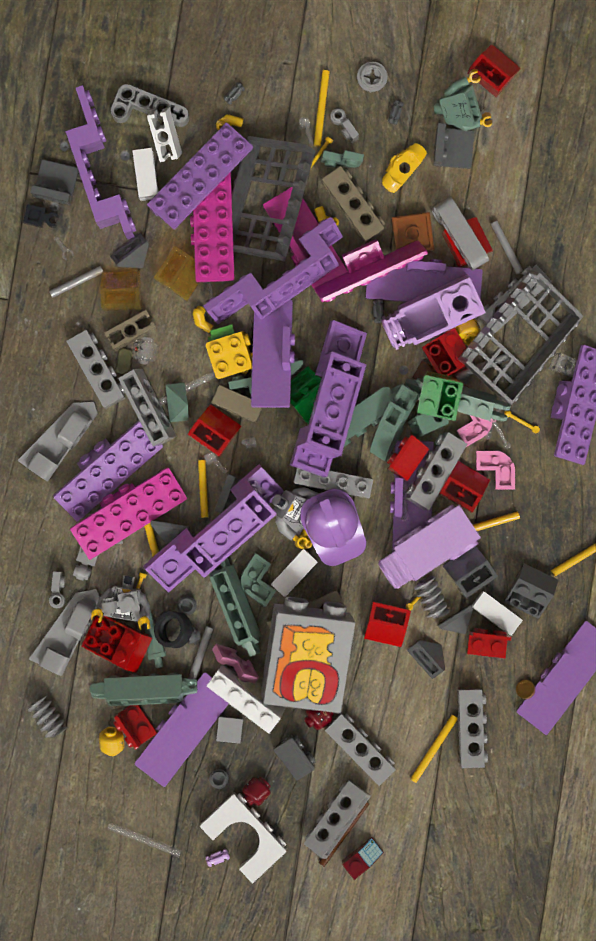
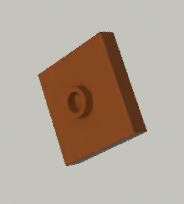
(413, 228)

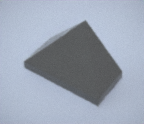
(132, 253)
(168, 531)
(458, 621)
(429, 657)

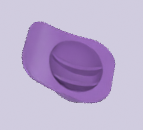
(333, 526)

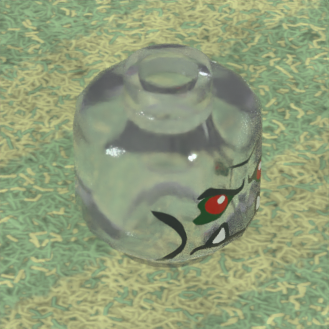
(145, 350)

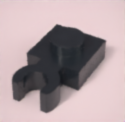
(37, 216)

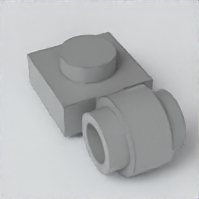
(348, 130)
(82, 572)
(58, 583)
(127, 602)

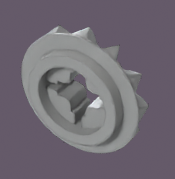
(379, 72)

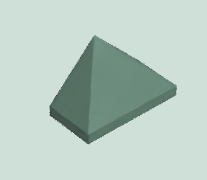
(177, 402)

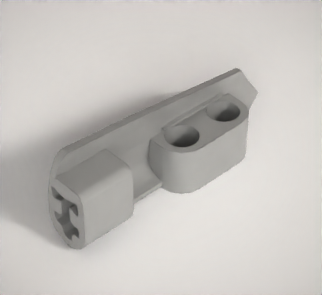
(58, 439)
(70, 627)

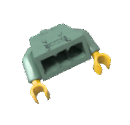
(461, 105)

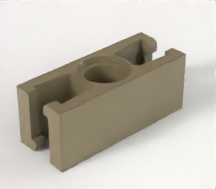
(130, 338)
(235, 404)

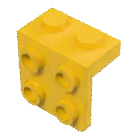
(230, 354)

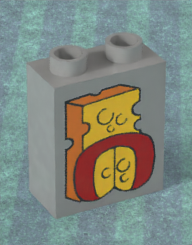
(307, 655)

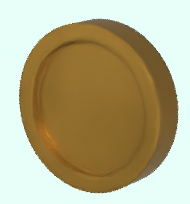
(525, 689)

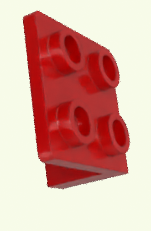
(487, 644)
(134, 725)

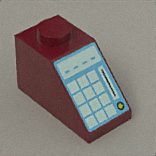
(362, 858)

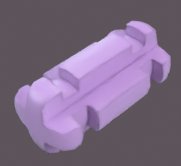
(217, 857)

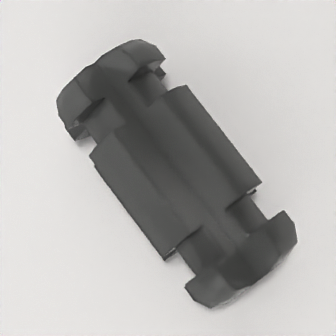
(234, 93)
(395, 112)
(378, 310)

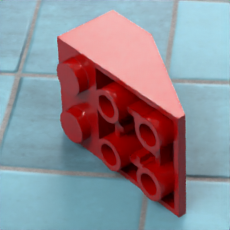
(117, 643)

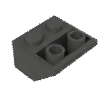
(470, 571)
(531, 591)
(294, 757)

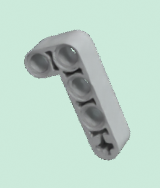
(155, 102)
(460, 233)

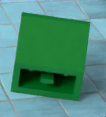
(440, 396)

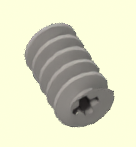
(432, 598)
(47, 718)

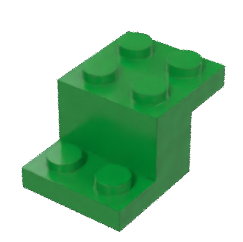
(304, 393)

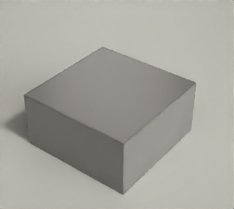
(229, 729)

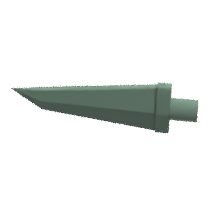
(155, 650)

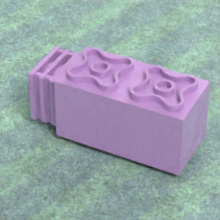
(433, 313)
(425, 548)

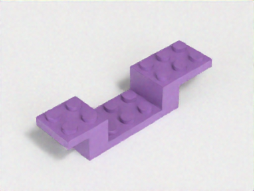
(88, 140)
(288, 286)
(334, 402)
(221, 536)

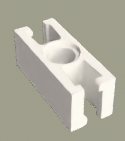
(159, 140)
(145, 173)
(294, 573)
(496, 613)

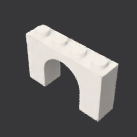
(228, 687)
(234, 811)

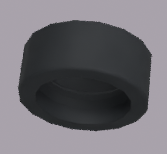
(185, 629)

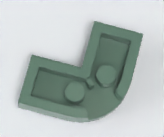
(348, 159)
(252, 582)

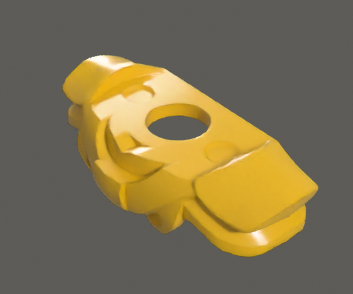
(394, 177)

